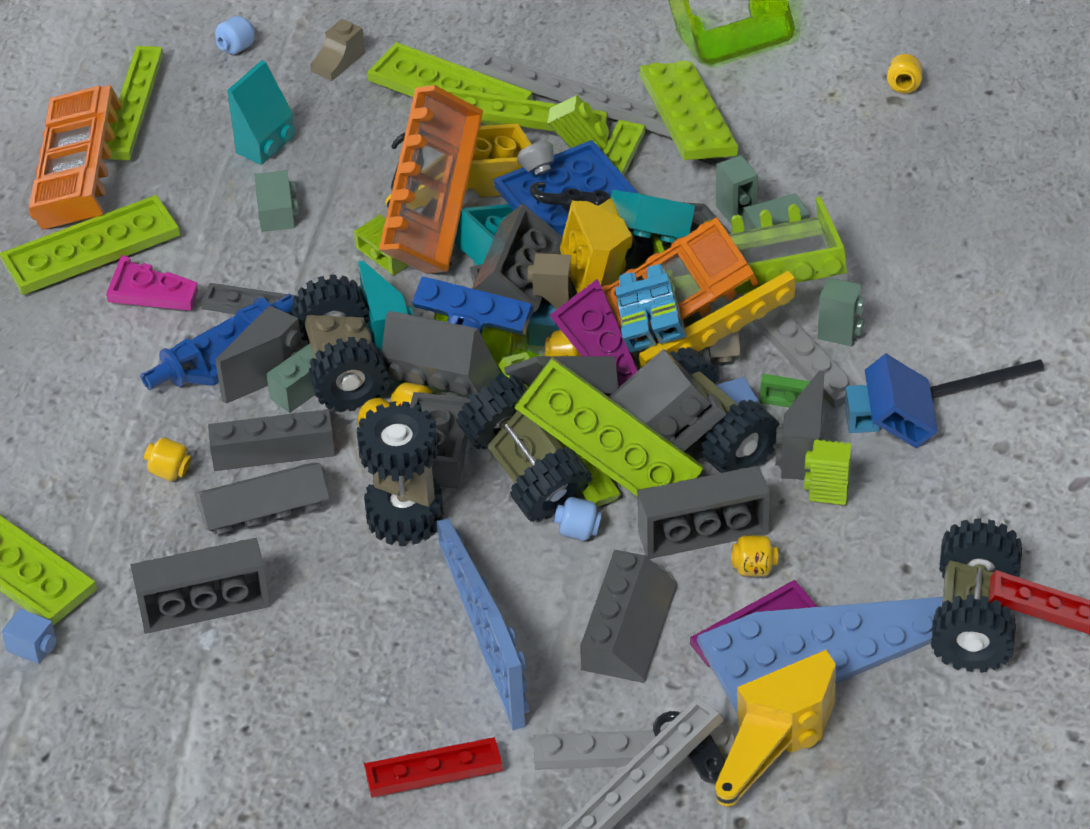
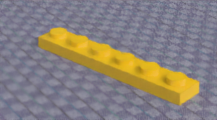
(730, 317)

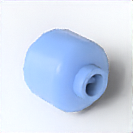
(234, 35)
(577, 518)

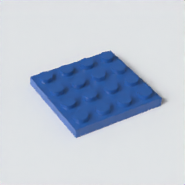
(578, 168)

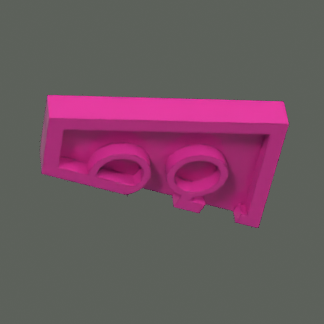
(146, 287)

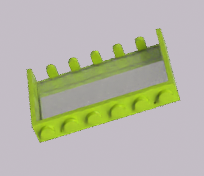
(803, 247)

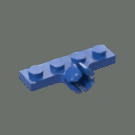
(472, 307)

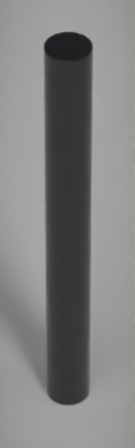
(987, 378)

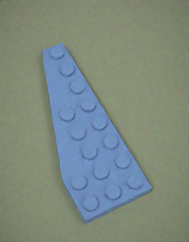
(488, 625)
(852, 634)

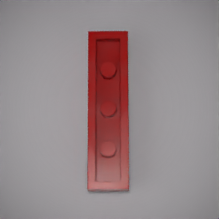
(1040, 601)
(433, 767)

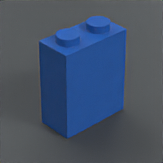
(900, 400)

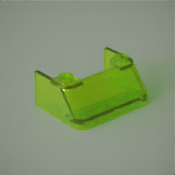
(767, 26)

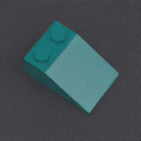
(259, 115)
(654, 215)
(478, 228)
(380, 299)

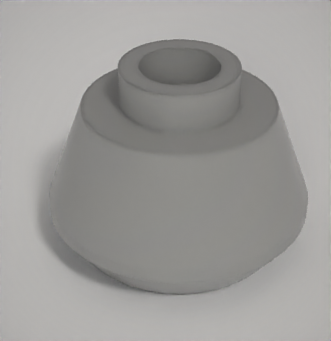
(537, 157)

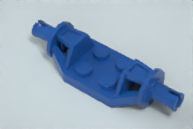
(206, 347)

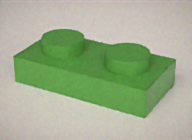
(780, 390)

